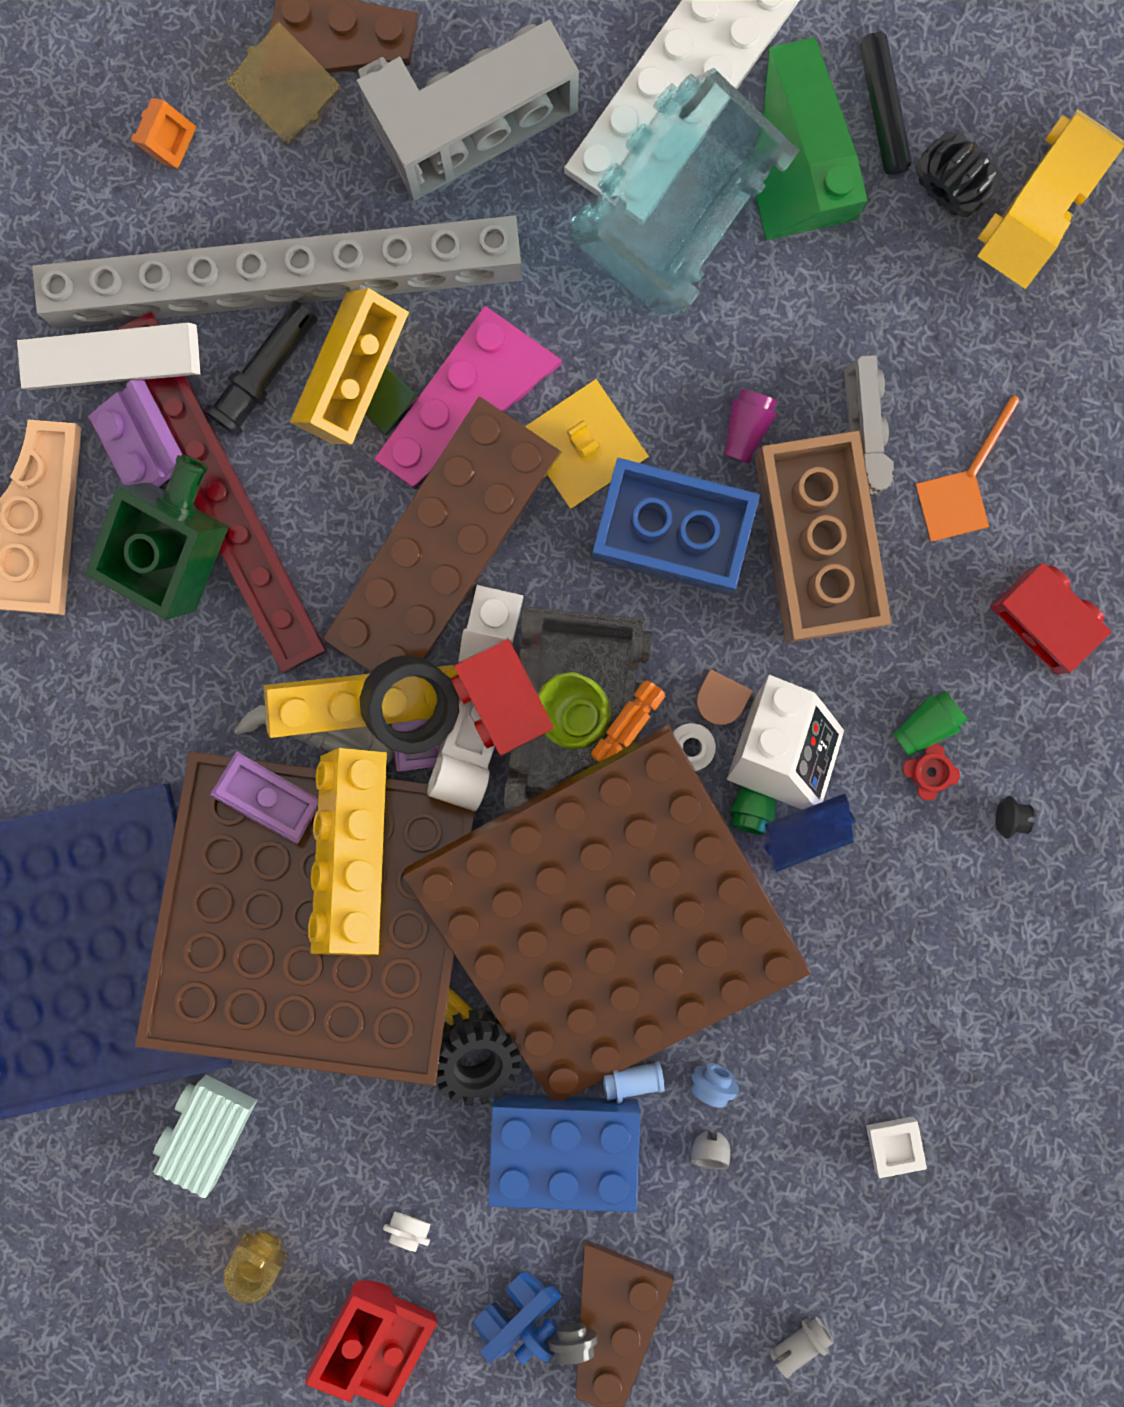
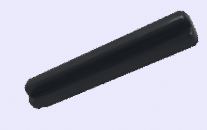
(885, 103)

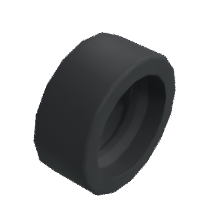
(436, 727)

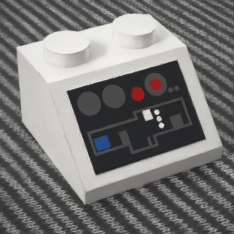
(787, 745)

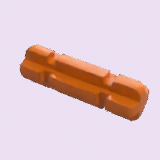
(629, 721)

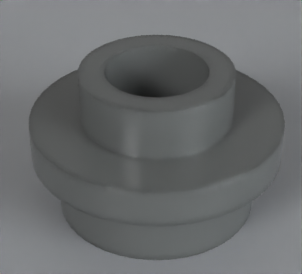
(573, 1343)

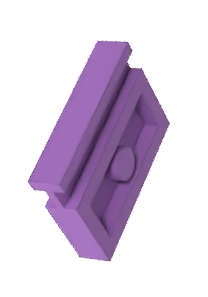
(136, 436)

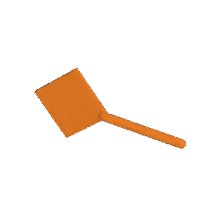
(954, 502)

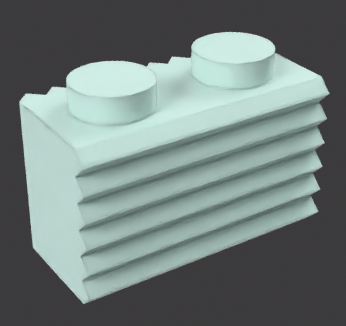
(203, 1136)

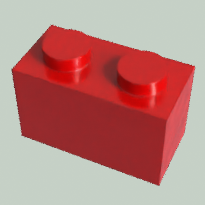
(1051, 618)
(502, 696)

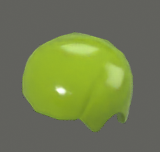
(576, 709)

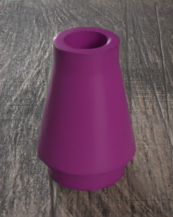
(748, 424)

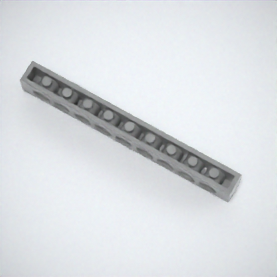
(278, 272)

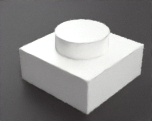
(896, 1147)

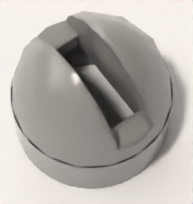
(710, 1153)

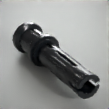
(248, 386)

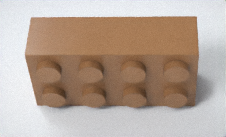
(822, 537)

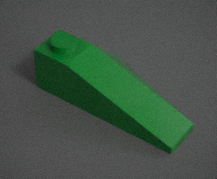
(825, 177)

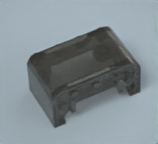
(579, 642)

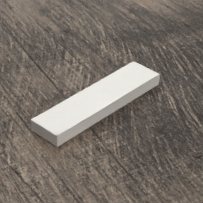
(109, 356)

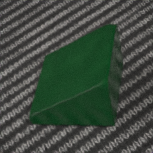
(390, 402)

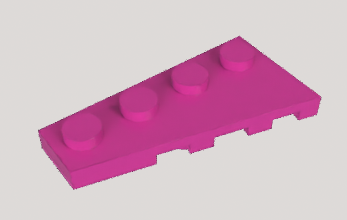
(487, 362)

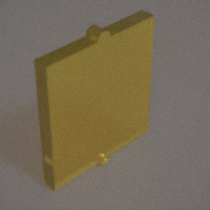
(283, 83)

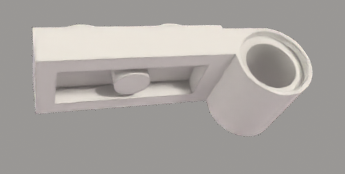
(462, 763)

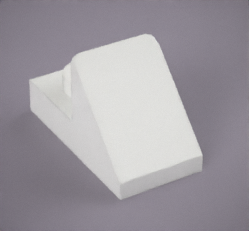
(491, 620)

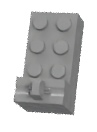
(472, 111)

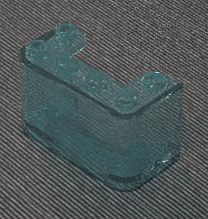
(679, 189)

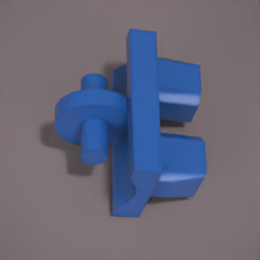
(502, 1333)

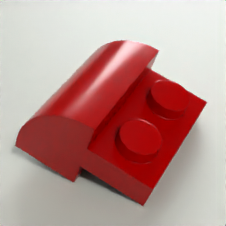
(371, 1345)

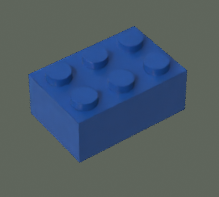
(675, 526)
(564, 1153)

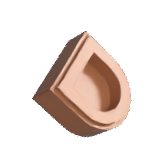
(721, 699)

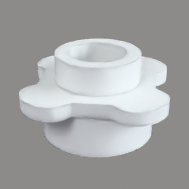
(407, 1231)

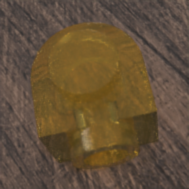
(254, 1267)

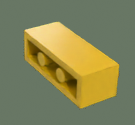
(349, 366)

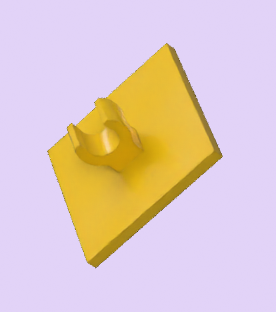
(590, 439)

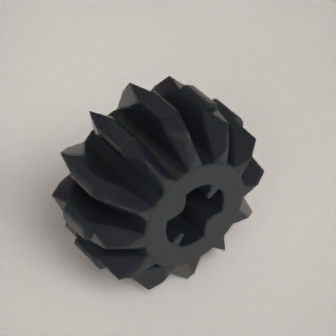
(957, 174)

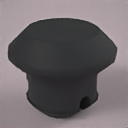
(1014, 817)

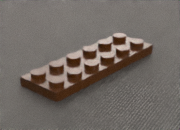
(443, 539)

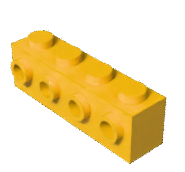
(348, 853)

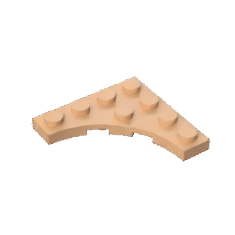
(39, 520)

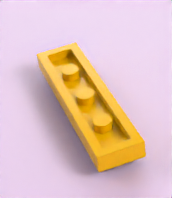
(335, 703)

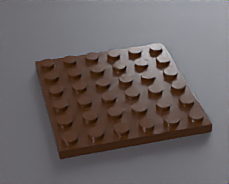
(608, 916)
(235, 948)

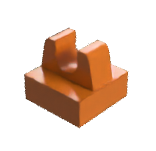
(164, 133)

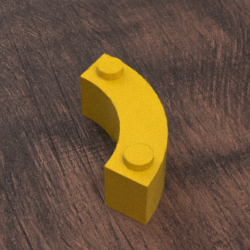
(1038, 215)

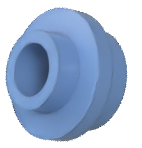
(714, 1085)

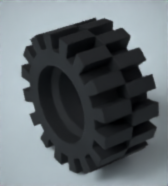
(482, 1078)

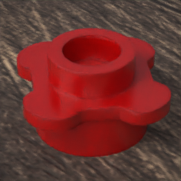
(944, 775)

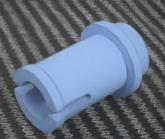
(634, 1081)

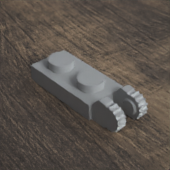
(863, 392)

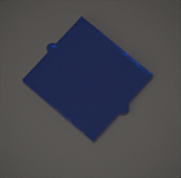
(809, 832)

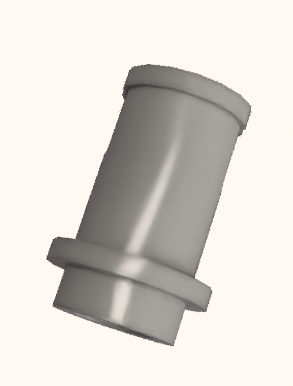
(802, 1346)

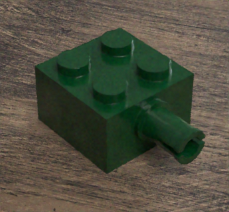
(158, 543)

